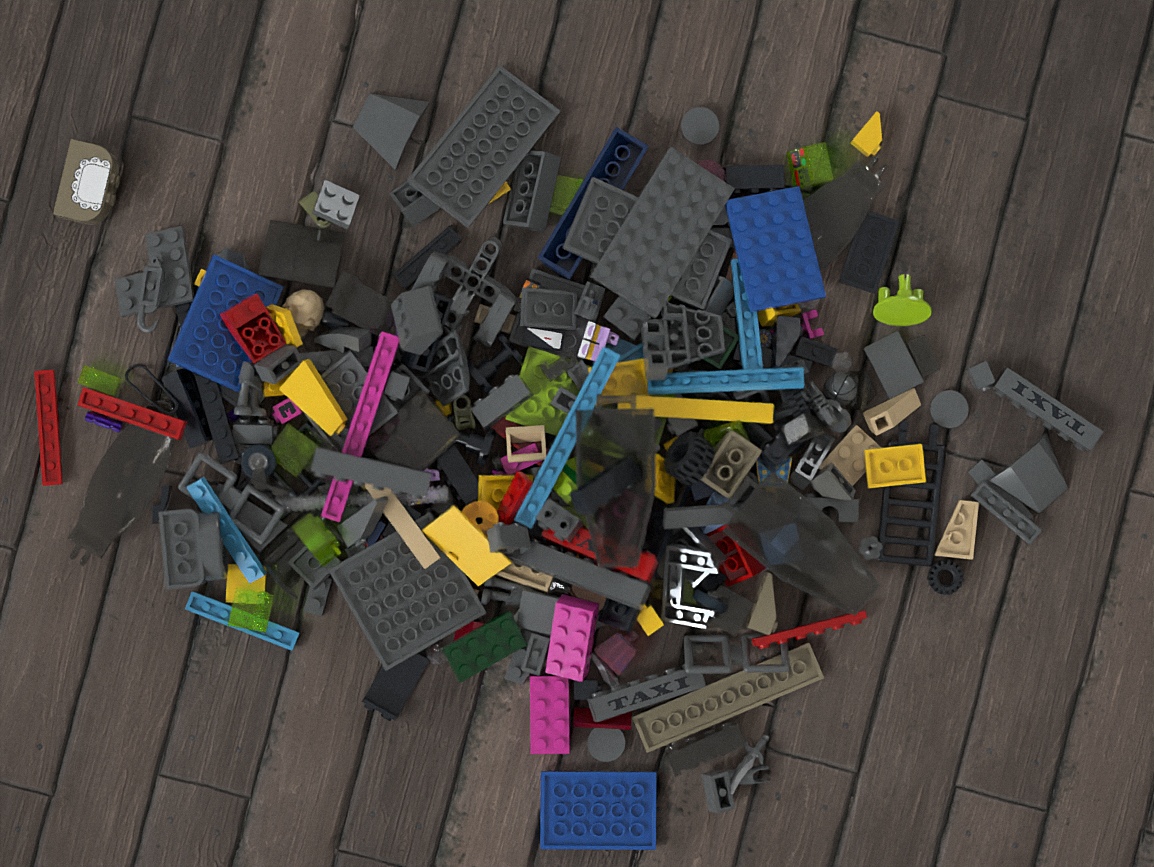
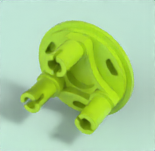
(905, 308)

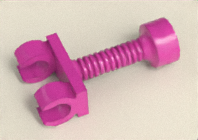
(806, 326)

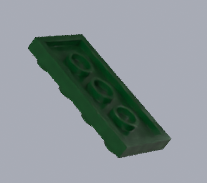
(484, 646)

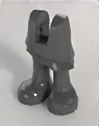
(250, 383)
(512, 598)

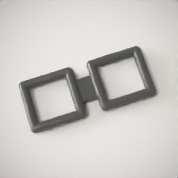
(234, 498)
(733, 655)

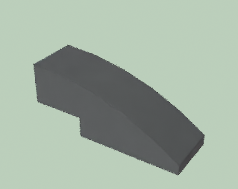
(345, 338)

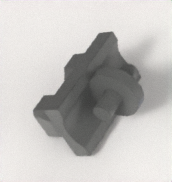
(589, 301)

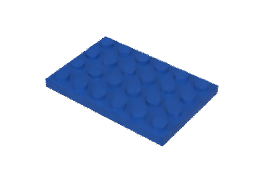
(775, 249)
(204, 339)
(598, 810)

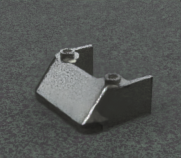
(285, 547)

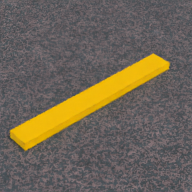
(705, 409)

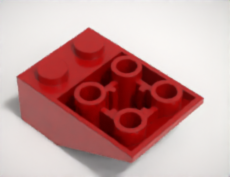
(253, 327)

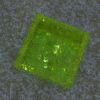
(317, 539)

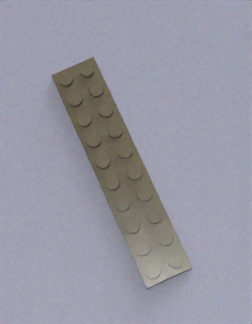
(725, 699)

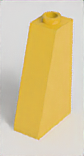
(313, 397)

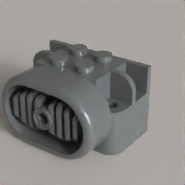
(192, 548)

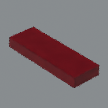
(584, 718)

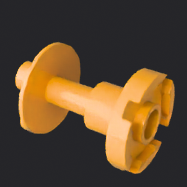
(483, 510)

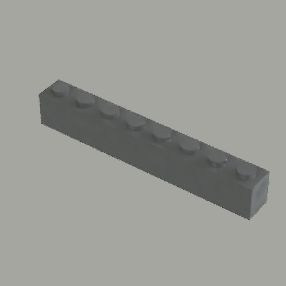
(584, 574)

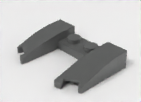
(673, 608)

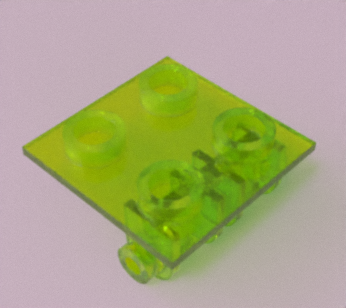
(563, 193)
(251, 610)

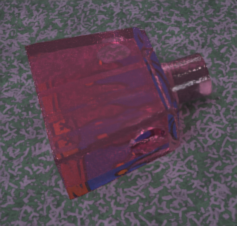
(617, 651)

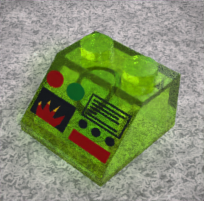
(810, 165)

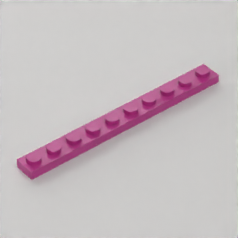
(363, 420)

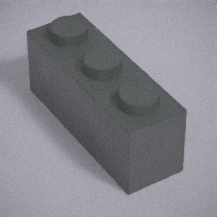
(501, 401)

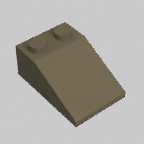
(731, 463)
(763, 611)

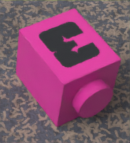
(286, 411)

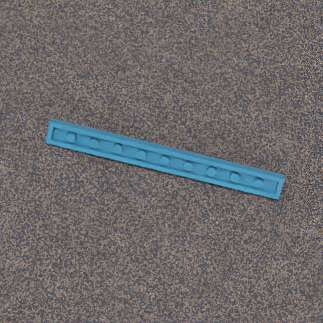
(566, 438)

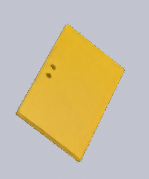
(468, 545)

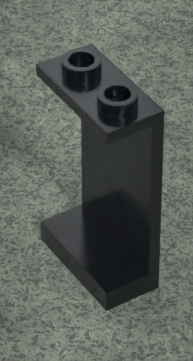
(394, 686)

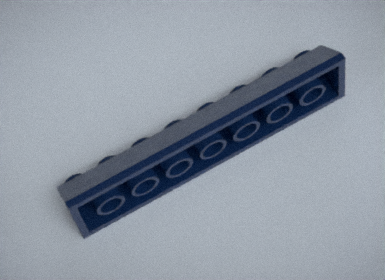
(612, 166)

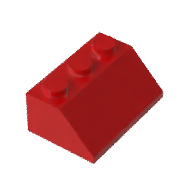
(740, 563)

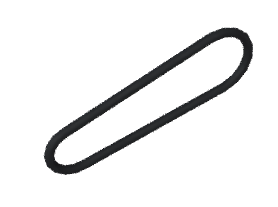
(158, 382)

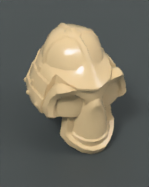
(306, 310)

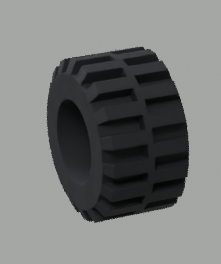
(689, 458)

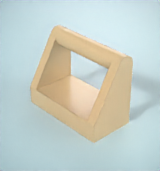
(522, 435)

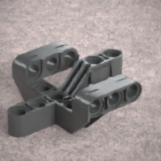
(503, 299)

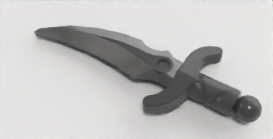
(606, 672)
(748, 760)

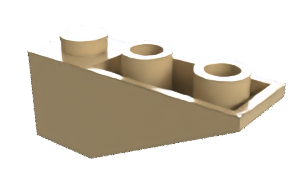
(891, 412)

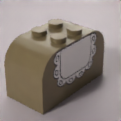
(87, 184)

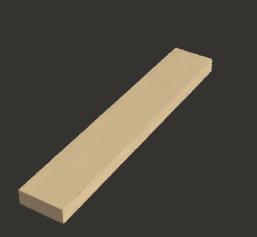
(406, 527)

